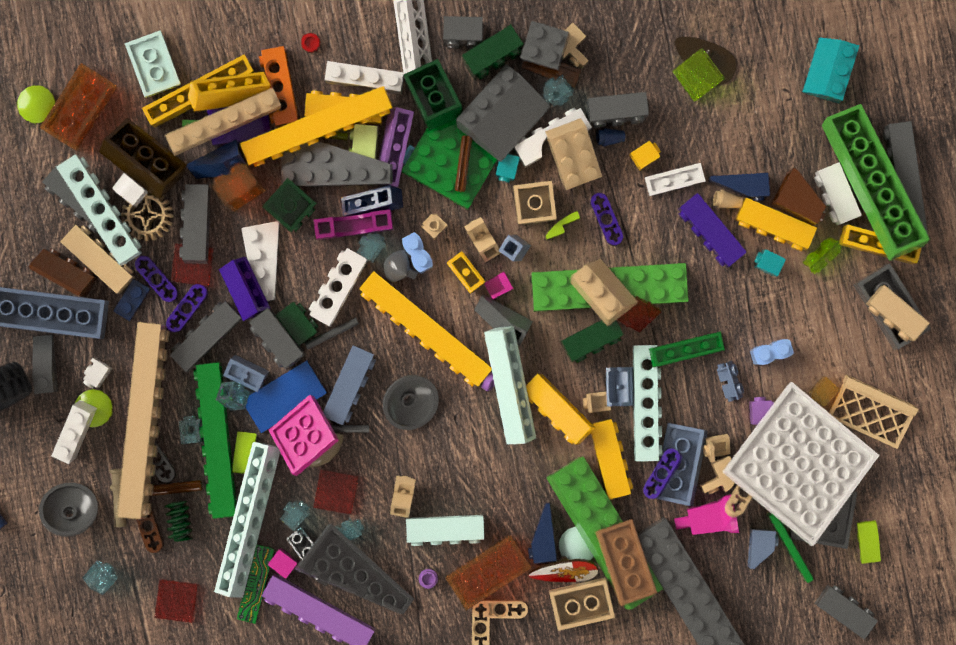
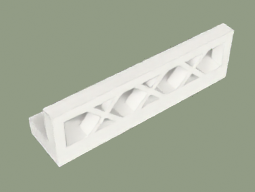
(409, 34)

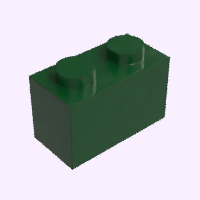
(297, 323)

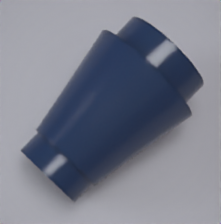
(609, 136)

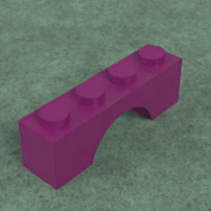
(353, 225)

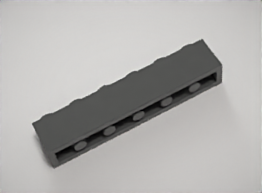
(903, 158)

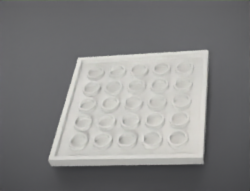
(801, 463)

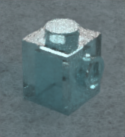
(371, 246)
(233, 395)
(295, 514)

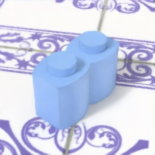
(414, 247)
(767, 353)

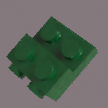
(289, 205)

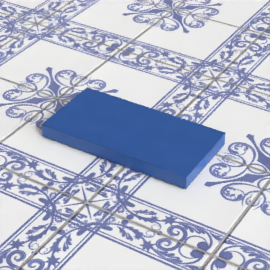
(283, 395)

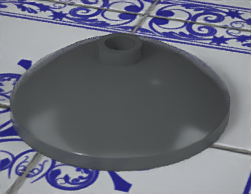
(415, 410)
(68, 499)

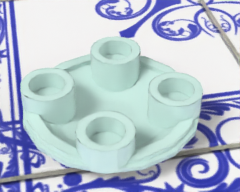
(573, 546)

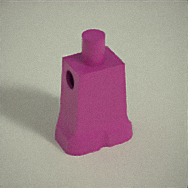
(708, 518)

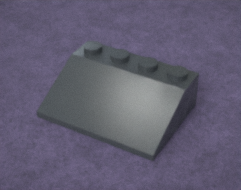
(502, 113)

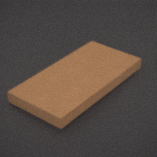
(626, 562)

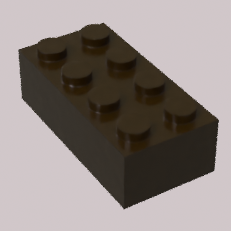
(143, 158)

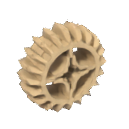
(148, 223)

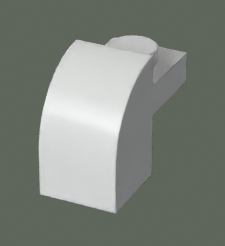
(130, 190)

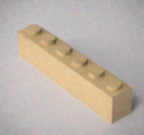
(223, 121)

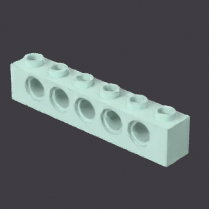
(68, 170)
(641, 452)

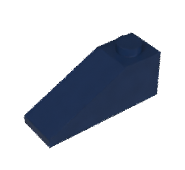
(218, 161)
(746, 185)
(372, 200)
(543, 542)

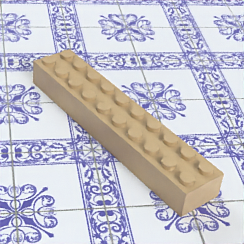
(142, 421)

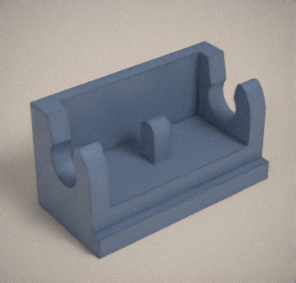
(246, 373)
(620, 386)

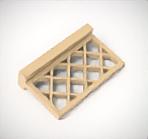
(881, 397)

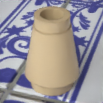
(724, 199)

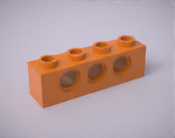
(278, 56)

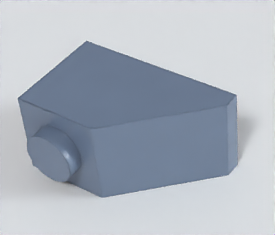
(761, 545)

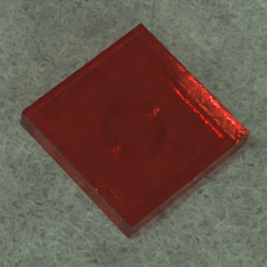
(191, 273)
(335, 491)
(176, 600)

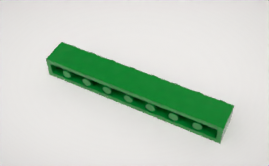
(216, 441)

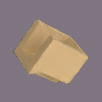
(434, 225)

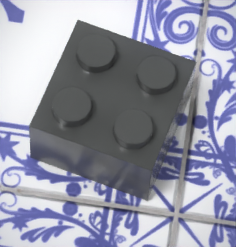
(462, 31)
(545, 45)

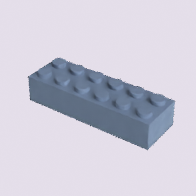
(53, 313)

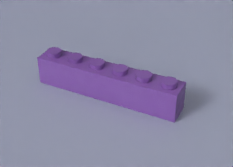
(317, 611)

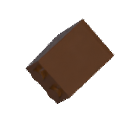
(799, 199)

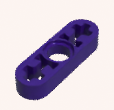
(617, 230)
(162, 292)
(191, 293)
(650, 483)

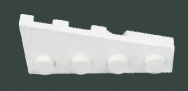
(261, 251)

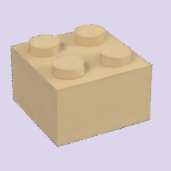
(534, 203)

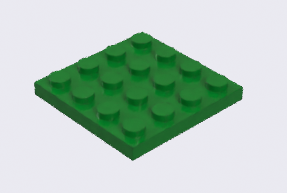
(436, 164)

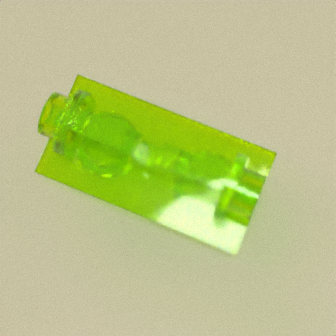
(828, 248)

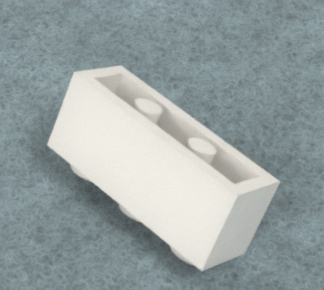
(837, 194)
(74, 432)

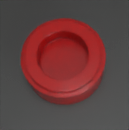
(310, 42)

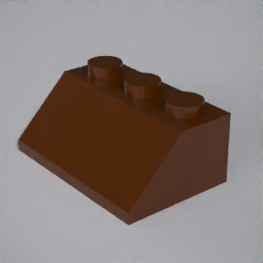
(63, 272)

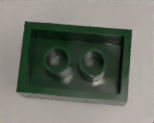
(493, 53)
(433, 94)
(591, 340)

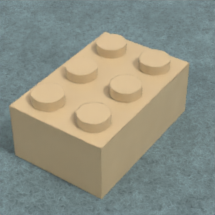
(573, 153)
(581, 603)

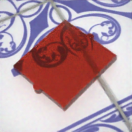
(639, 315)

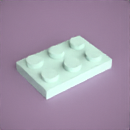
(153, 64)

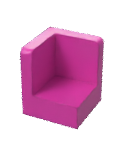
(498, 285)
(283, 563)

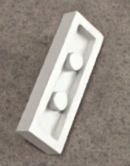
(674, 179)

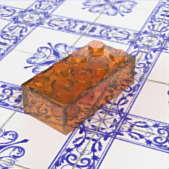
(78, 107)
(238, 187)
(488, 571)

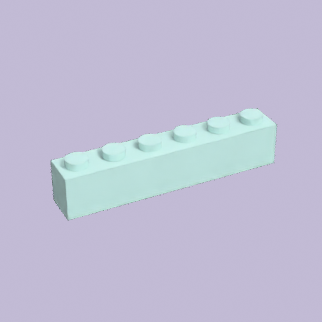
(510, 385)

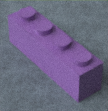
(395, 140)

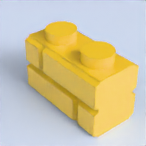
(466, 272)

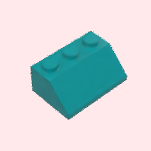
(830, 69)

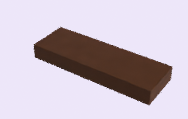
(569, 72)

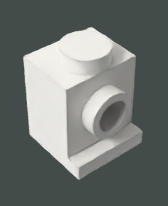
(96, 373)

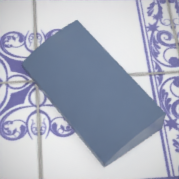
(684, 481)

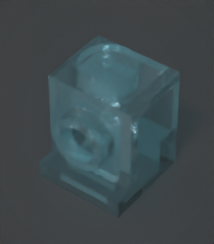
(187, 437)
(351, 529)

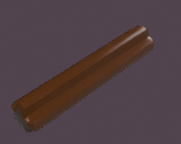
(463, 163)
(180, 487)

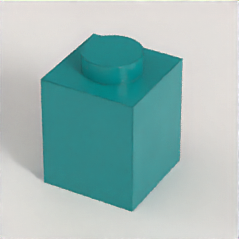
(507, 168)
(769, 262)

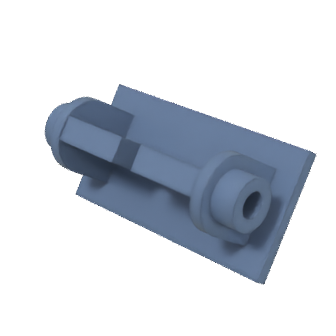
(733, 388)

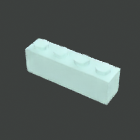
(445, 529)

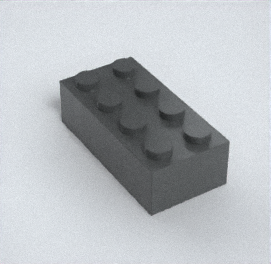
(870, 284)

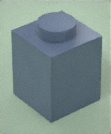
(514, 248)

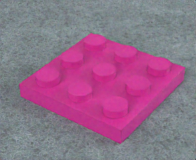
(303, 435)

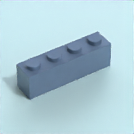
(348, 385)

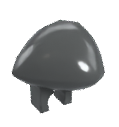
(398, 267)

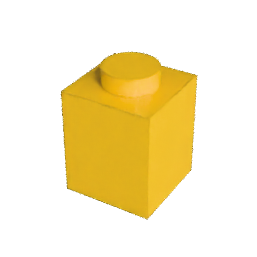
(645, 155)

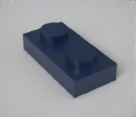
(132, 300)

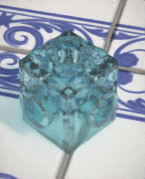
(562, 86)
(100, 577)

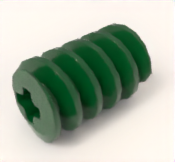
(178, 521)

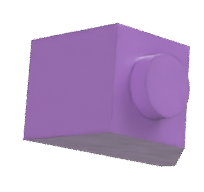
(758, 409)

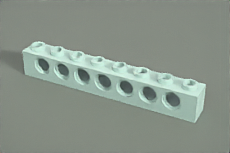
(247, 520)

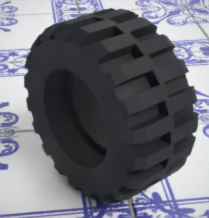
(13, 385)

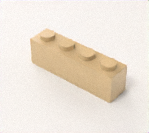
(97, 259)

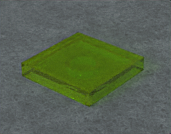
(698, 74)

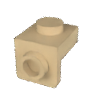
(596, 402)
(716, 446)

